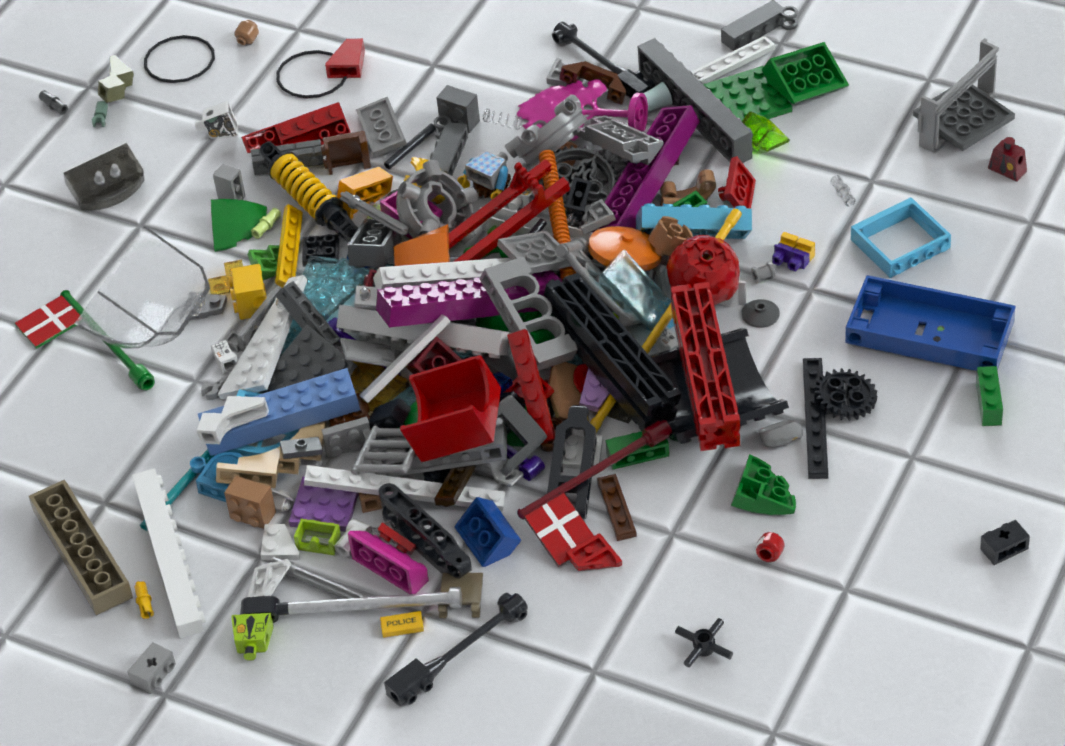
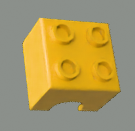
(248, 290)

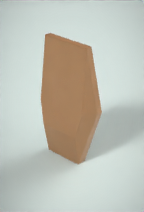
(565, 390)

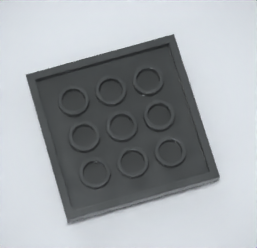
(971, 117)
(306, 359)

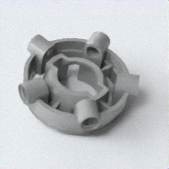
(552, 134)
(413, 203)

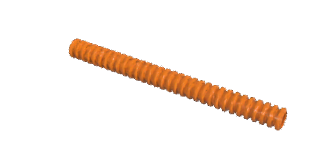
(556, 209)

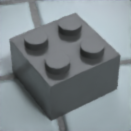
(458, 106)

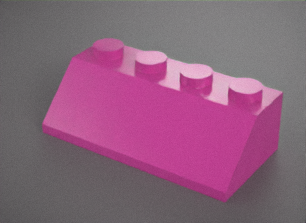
(387, 561)

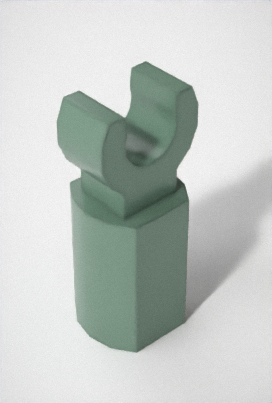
(100, 113)

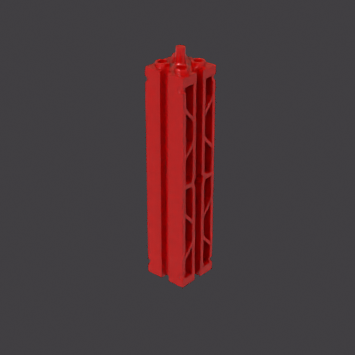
(705, 366)

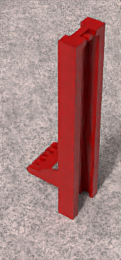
(520, 182)

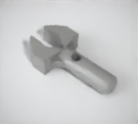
(212, 390)

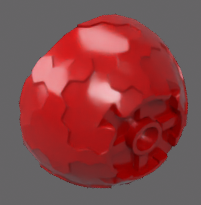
(689, 267)

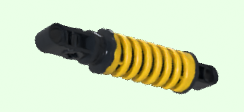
(308, 191)

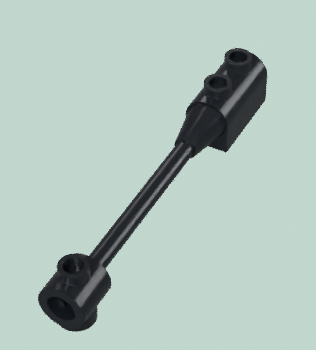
(631, 81)
(418, 676)

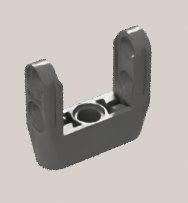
(524, 428)

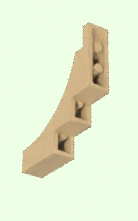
(266, 466)

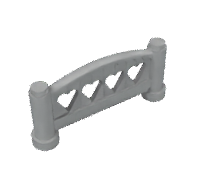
(576, 251)

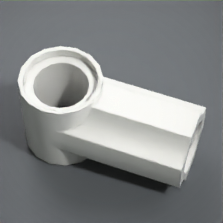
(343, 545)

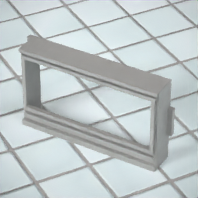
(931, 110)

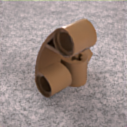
(704, 186)

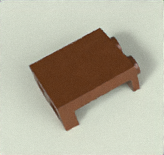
(345, 150)

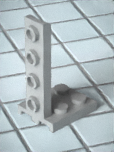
(347, 438)

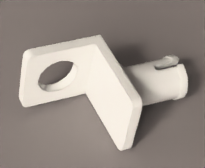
(498, 476)

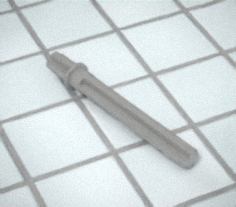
(355, 202)
(320, 582)

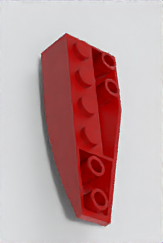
(307, 127)

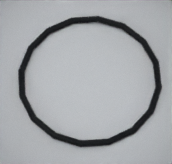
(173, 38)
(300, 95)

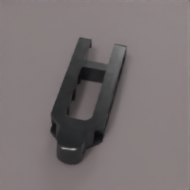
(578, 419)
(410, 520)

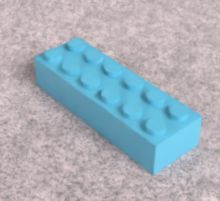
(699, 220)

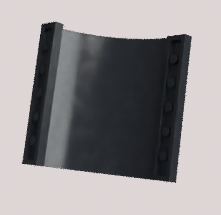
(750, 391)

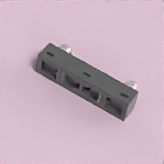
(304, 312)

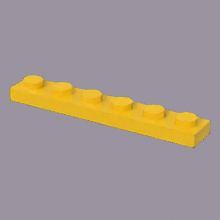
(288, 245)

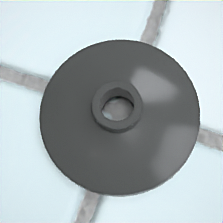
(760, 313)

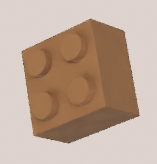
(250, 502)

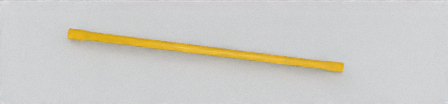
(728, 224)

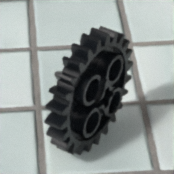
(859, 392)

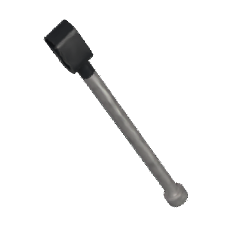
(272, 604)

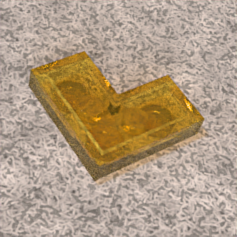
(221, 285)

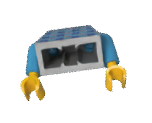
(486, 170)

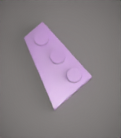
(593, 393)

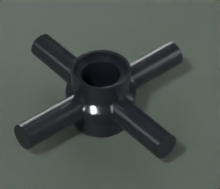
(704, 642)

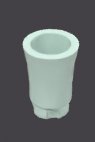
(658, 97)

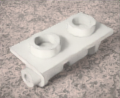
(282, 500)

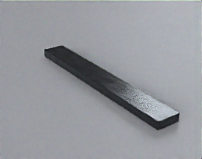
(815, 421)

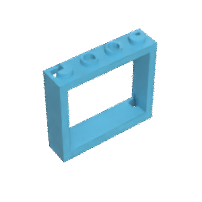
(890, 217)

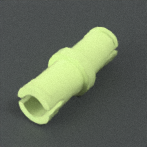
(266, 223)

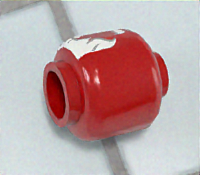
(769, 547)

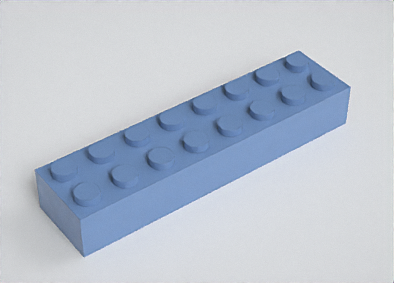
(293, 409)

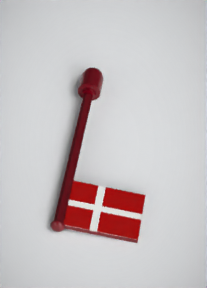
(556, 519)

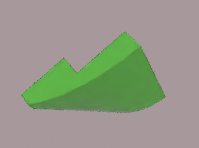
(267, 260)

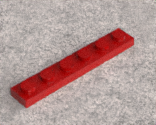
(531, 382)

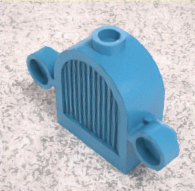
(206, 480)

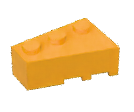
(368, 185)

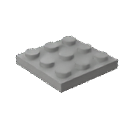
(537, 250)

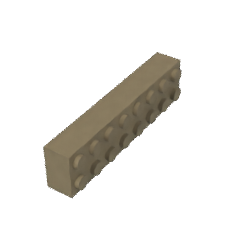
(80, 547)

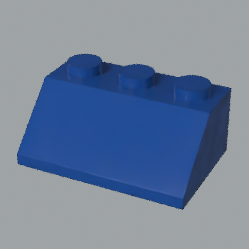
(487, 532)

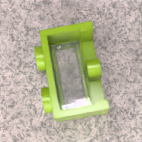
(317, 536)

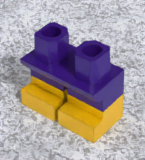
(794, 251)

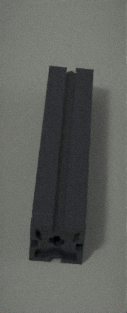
(612, 353)

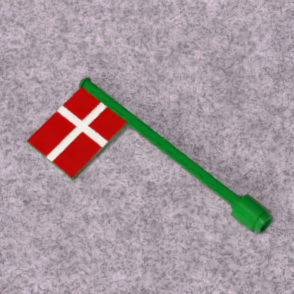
(60, 317)

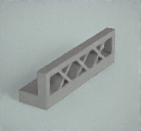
(250, 327)

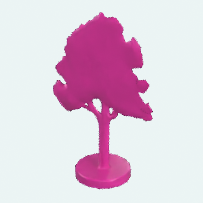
(544, 103)

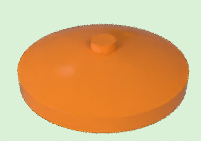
(610, 241)

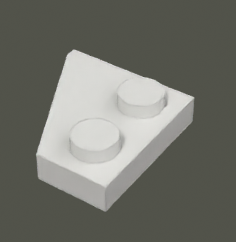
(278, 543)
(267, 578)

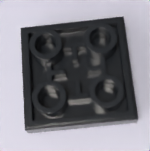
(320, 246)

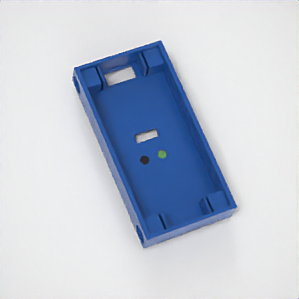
(957, 330)

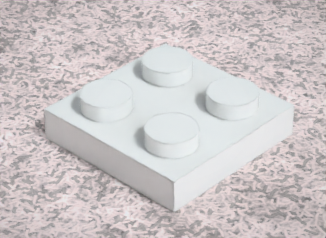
(574, 451)

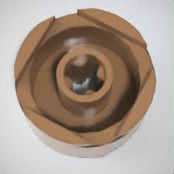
(668, 235)

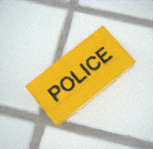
(401, 624)

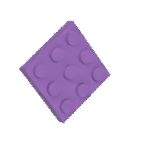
(323, 505)

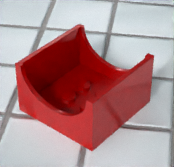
(454, 409)

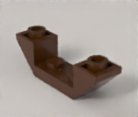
(585, 70)

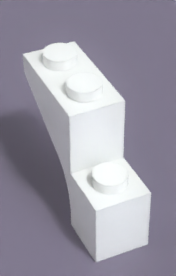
(236, 412)

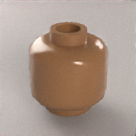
(246, 32)

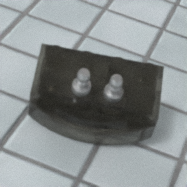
(104, 177)

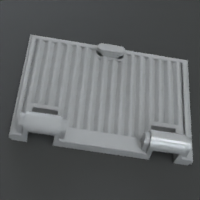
(367, 352)

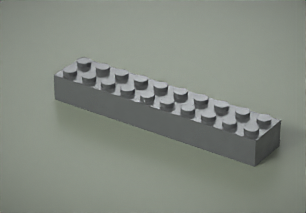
(716, 120)

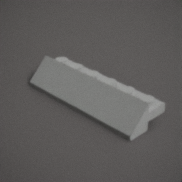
(621, 139)

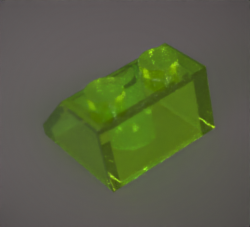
(765, 133)

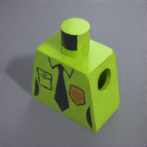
(252, 633)

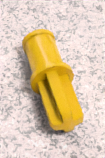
(143, 600)

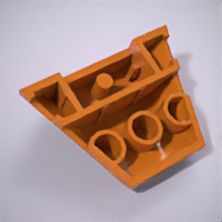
(424, 249)

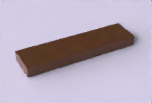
(616, 507)

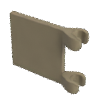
(471, 591)

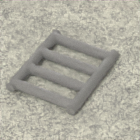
(370, 442)

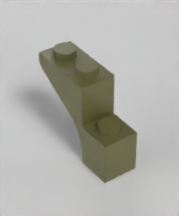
(115, 84)

